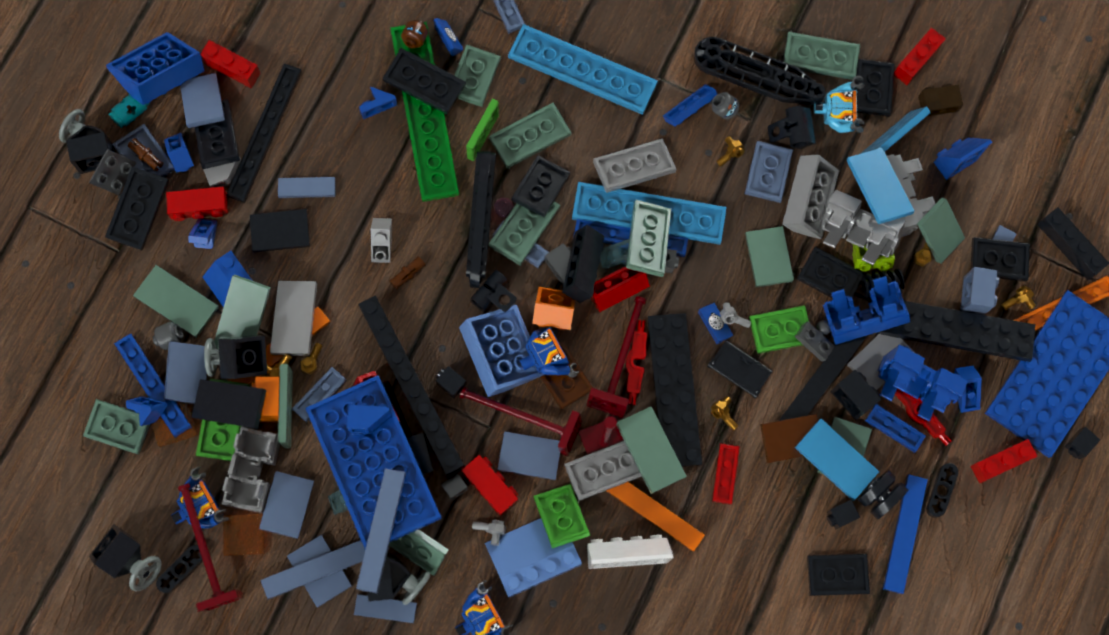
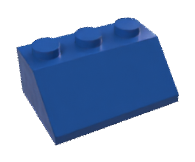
(220, 274)

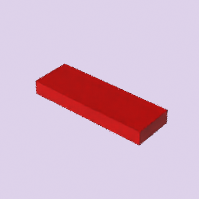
(725, 474)

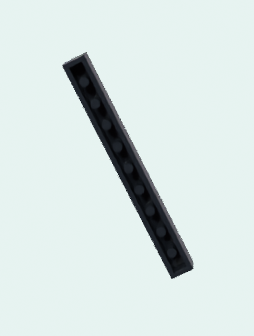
(411, 386)

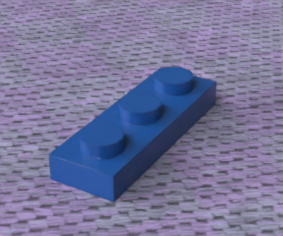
(690, 105)
(895, 428)

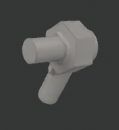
(730, 316)
(495, 528)

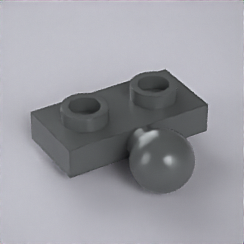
(814, 340)

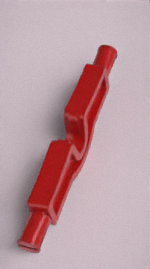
(637, 352)
(933, 426)

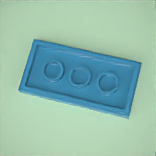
(899, 129)
(880, 186)
(836, 459)

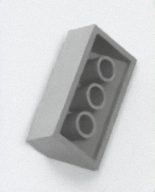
(810, 195)

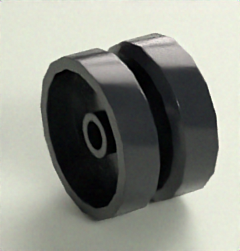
(880, 492)

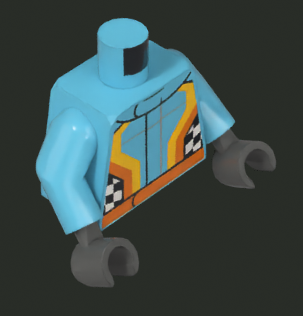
(841, 107)

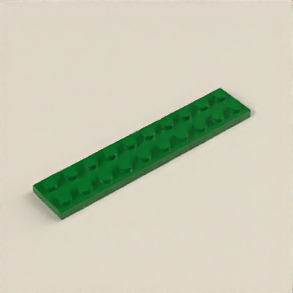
(428, 134)

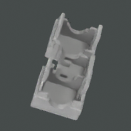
(904, 173)
(847, 219)
(243, 486)

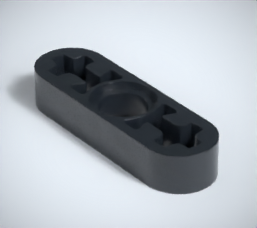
(934, 493)
(173, 583)

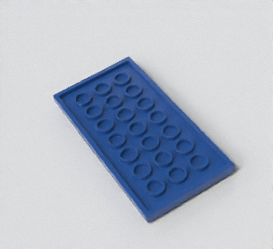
(1066, 368)
(361, 459)

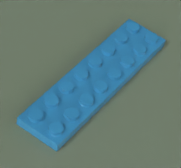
(582, 69)
(688, 218)

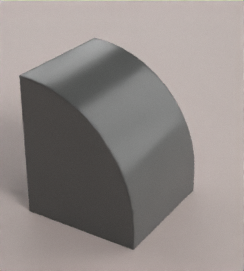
(454, 487)

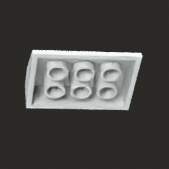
(629, 552)

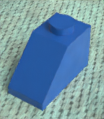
(178, 153)
(972, 394)

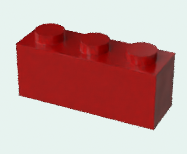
(919, 56)
(230, 64)
(197, 203)
(618, 287)
(1004, 461)
(490, 485)

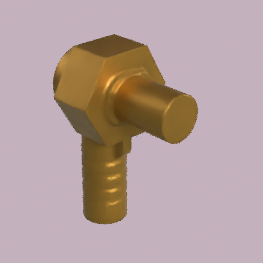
(735, 149)
(923, 256)
(1024, 294)
(309, 364)
(275, 371)
(720, 410)

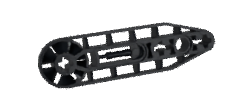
(752, 70)
(480, 217)

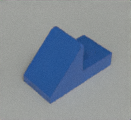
(381, 102)
(203, 233)
(148, 409)

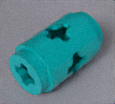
(121, 116)

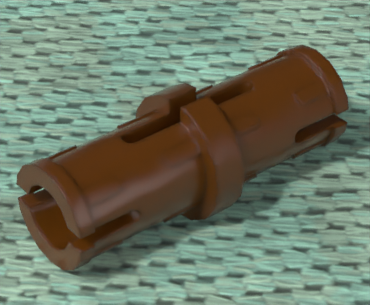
(145, 154)
(407, 272)

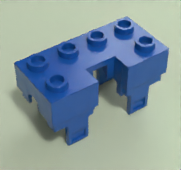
(884, 312)
(907, 372)

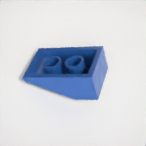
(960, 155)

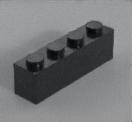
(1073, 243)
(583, 264)

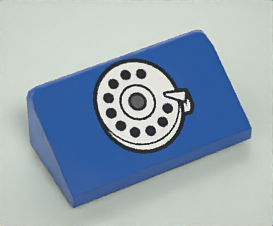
(447, 36)
(714, 323)

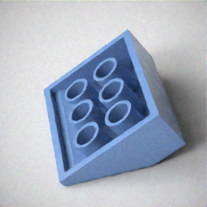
(496, 346)
(527, 558)

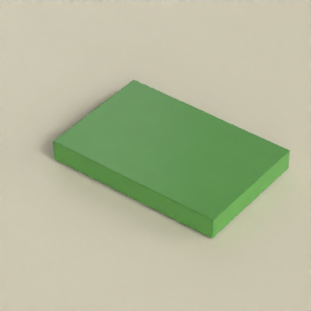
(483, 129)
(777, 329)
(561, 516)

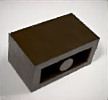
(941, 99)

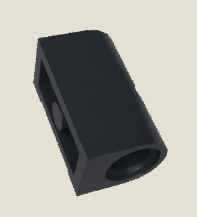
(796, 126)
(491, 291)

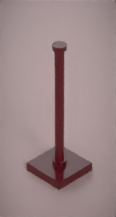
(607, 400)
(568, 432)
(600, 435)
(218, 598)

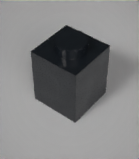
(450, 381)
(1082, 443)
(842, 515)

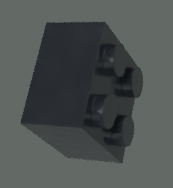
(856, 394)

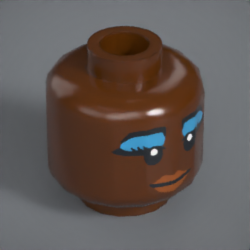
(414, 34)

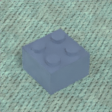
(979, 291)

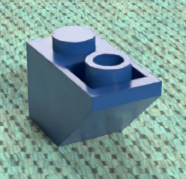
(365, 418)

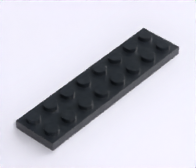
(966, 331)
(675, 385)

